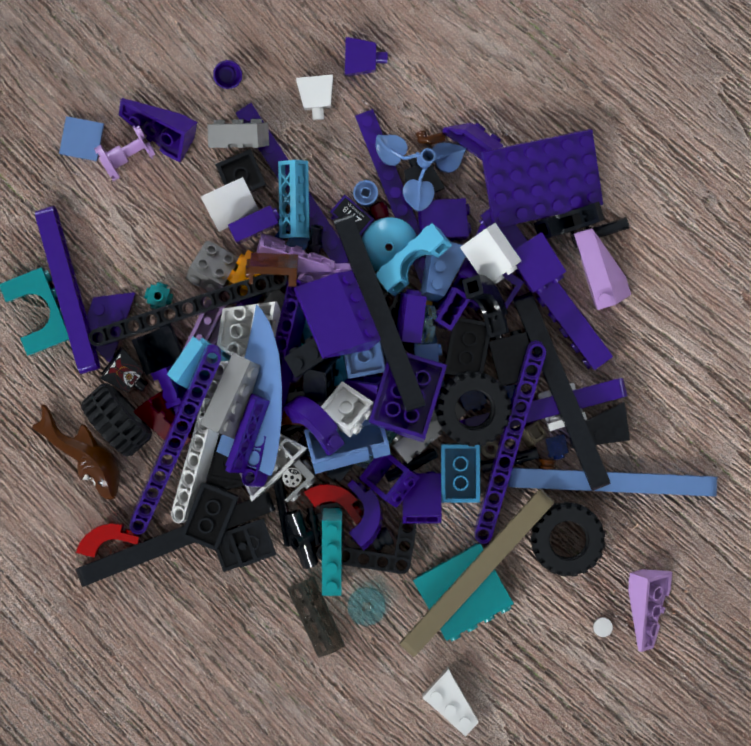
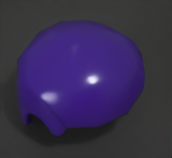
(227, 74)

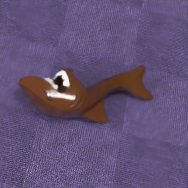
(92, 458)

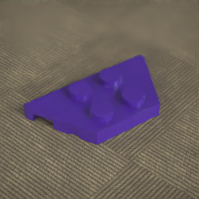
(108, 310)

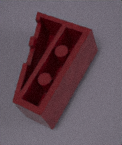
(160, 418)

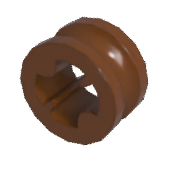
(547, 464)

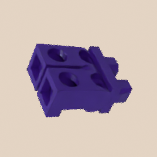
(172, 392)

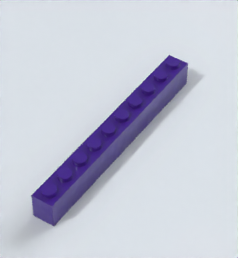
(561, 309)

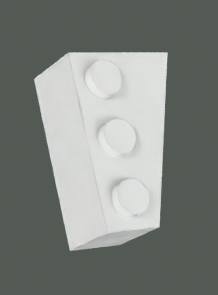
(450, 702)

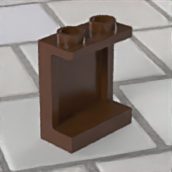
(272, 264)

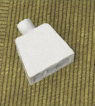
(316, 94)

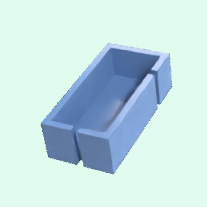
(357, 448)

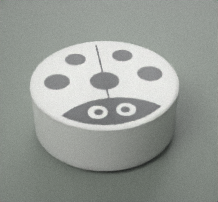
(292, 477)

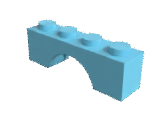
(395, 273)

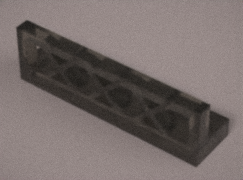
(319, 616)

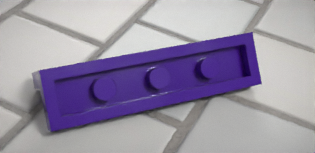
(247, 434)

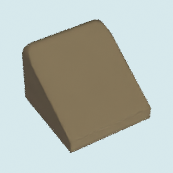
(533, 434)

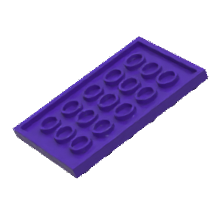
(541, 178)

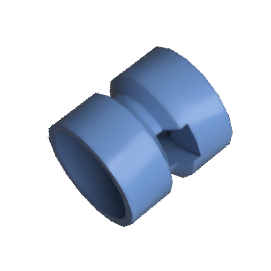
(365, 193)

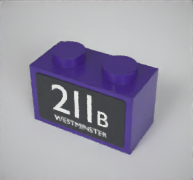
(347, 206)

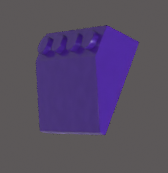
(337, 315)
(389, 408)

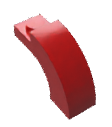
(335, 493)
(95, 538)

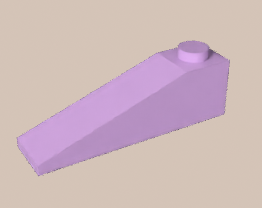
(306, 262)
(603, 275)
(647, 596)

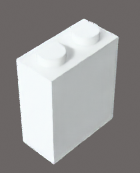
(491, 254)

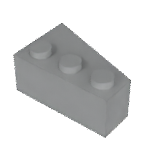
(238, 134)

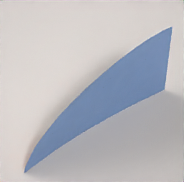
(263, 351)

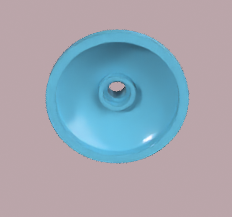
(383, 232)

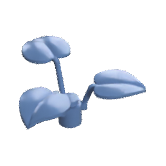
(445, 155)

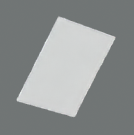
(229, 203)

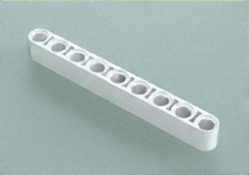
(198, 457)

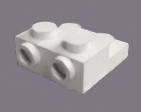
(348, 409)

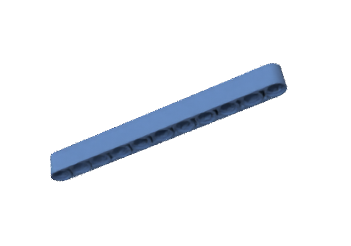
(619, 482)

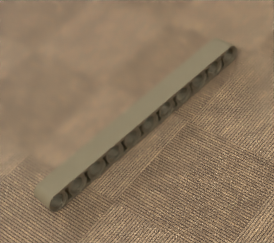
(476, 572)

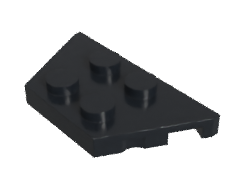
(218, 476)

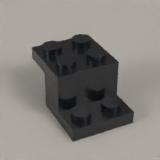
(245, 545)

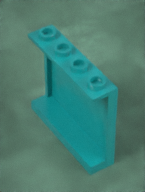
(480, 606)

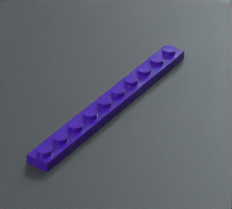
(272, 154)
(389, 179)

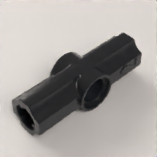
(301, 539)

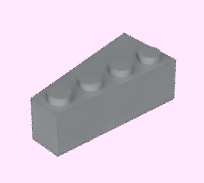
(231, 396)
(409, 448)

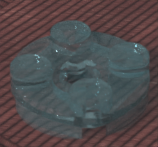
(428, 328)
(366, 595)

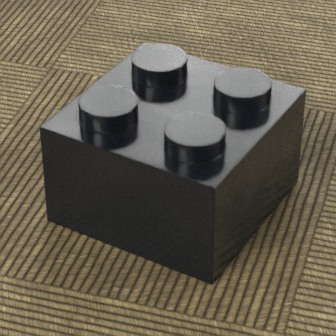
(241, 166)

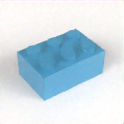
(460, 473)

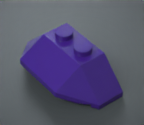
(473, 138)

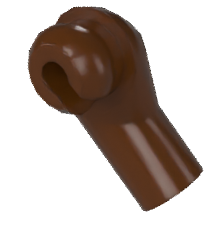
(430, 140)

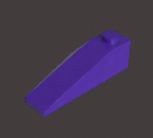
(166, 128)

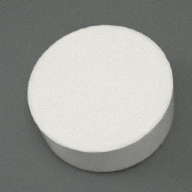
(602, 627)

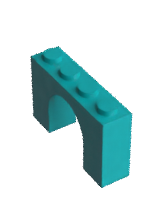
(38, 283)
(332, 552)

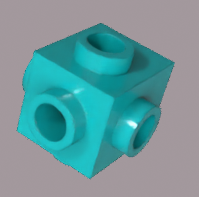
(166, 296)

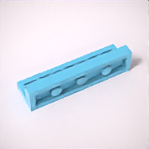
(297, 199)

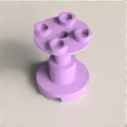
(118, 156)

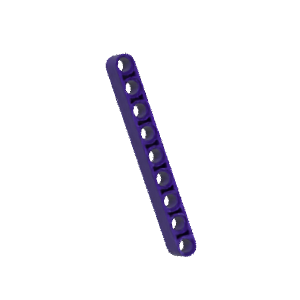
(67, 289)
(546, 407)

